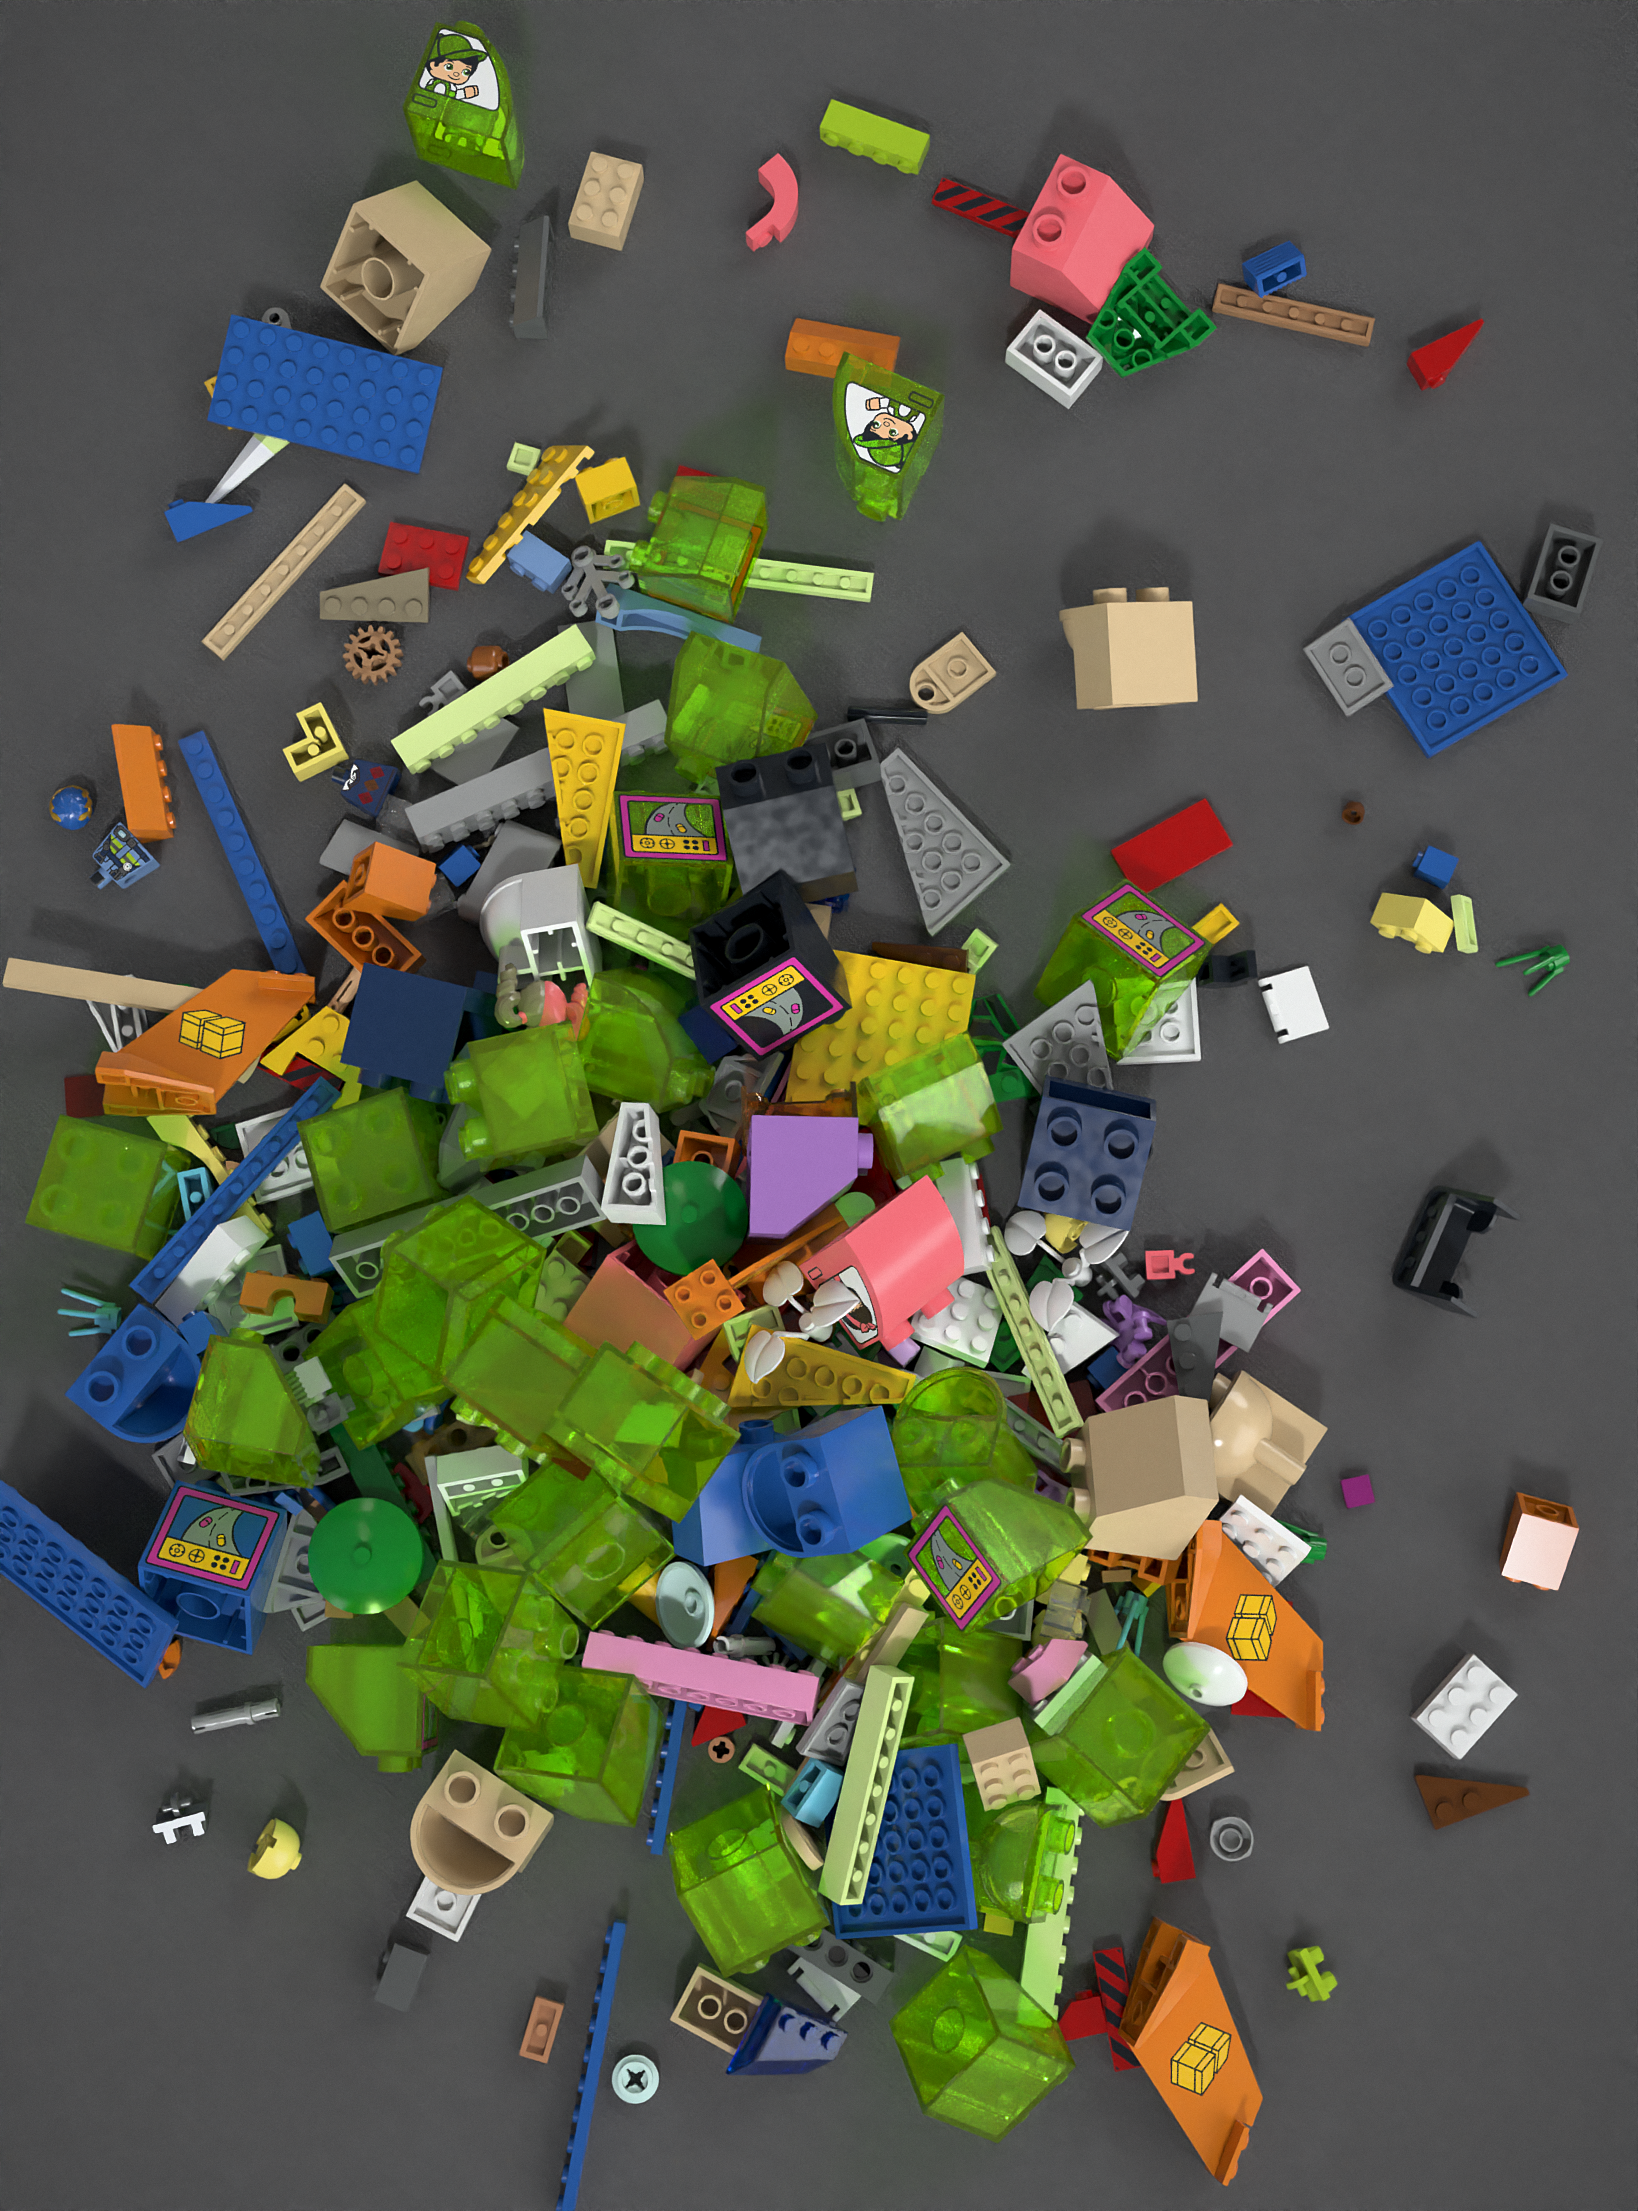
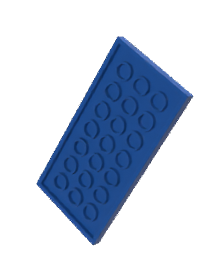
(325, 394)
(82, 1589)

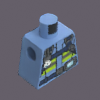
(121, 859)

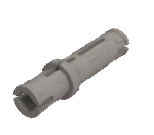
(243, 1714)

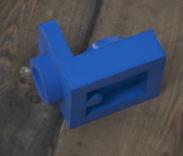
(286, 1499)

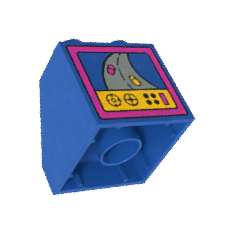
(214, 1563)

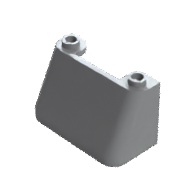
(514, 852)

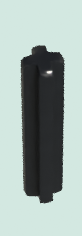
(888, 715)

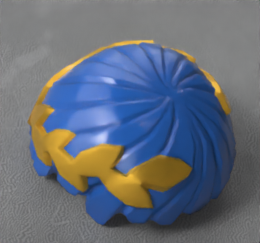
(71, 807)

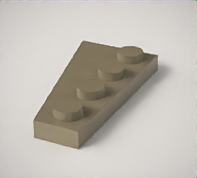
(389, 598)

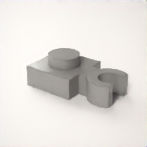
(446, 691)

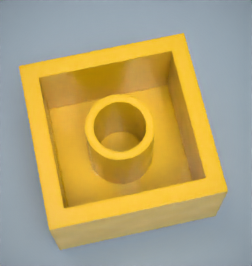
(607, 489)

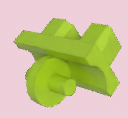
(1305, 1975)

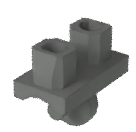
(1114, 1281)
(329, 1412)
(181, 1813)

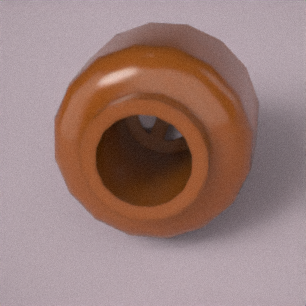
(487, 661)

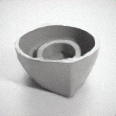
(1231, 1838)

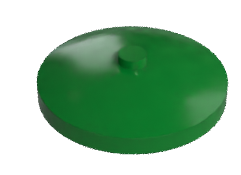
(702, 1219)
(366, 1555)

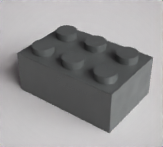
(1561, 573)

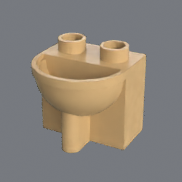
(1132, 649)
(1258, 1441)
(474, 1829)

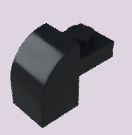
(1227, 971)

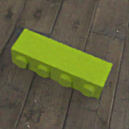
(874, 137)

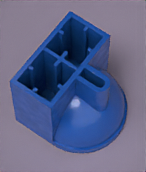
(140, 1379)
(827, 1486)
(718, 1522)

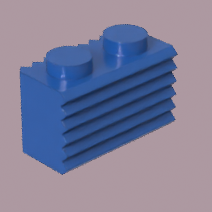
(1274, 269)

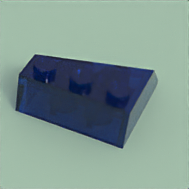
(786, 2040)

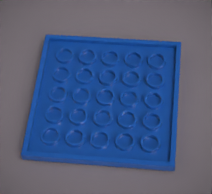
(1456, 649)
(921, 1853)

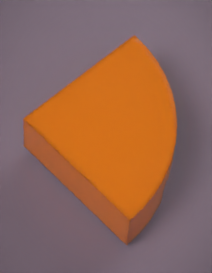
(171, 1660)

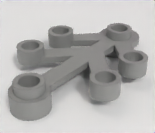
(583, 561)

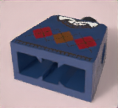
(367, 784)

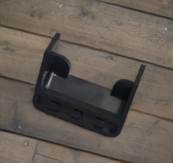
(1440, 1241)

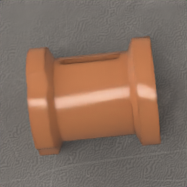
(714, 1753)

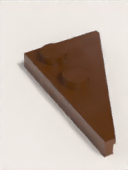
(932, 956)
(1455, 1799)

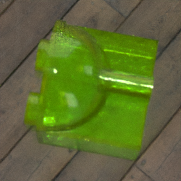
(954, 1428)
(825, 1602)
(1017, 1855)

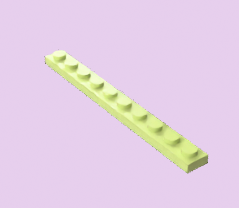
(788, 576)

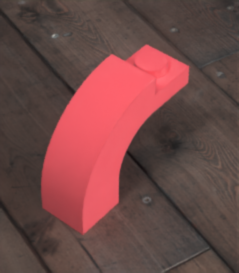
(782, 185)

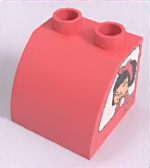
(894, 1263)

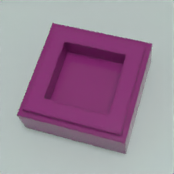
(1357, 1491)

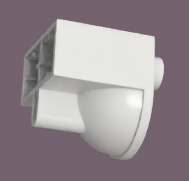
(540, 928)

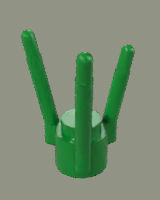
(1551, 959)
(1317, 1544)

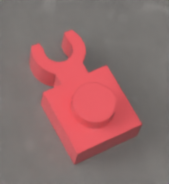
(1162, 1264)

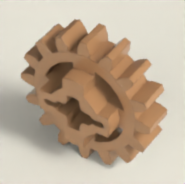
(377, 666)

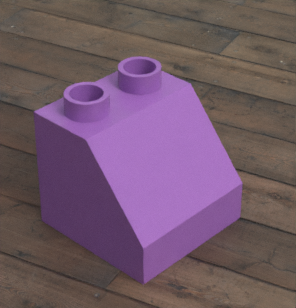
(799, 1170)

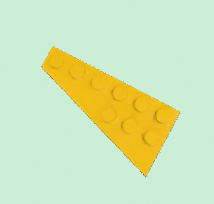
(528, 506)
(584, 774)
(818, 1377)

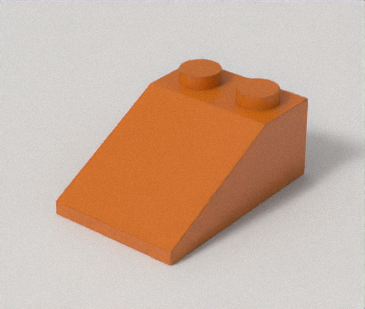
(727, 1586)

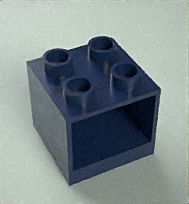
(412, 1029)
(1087, 1153)

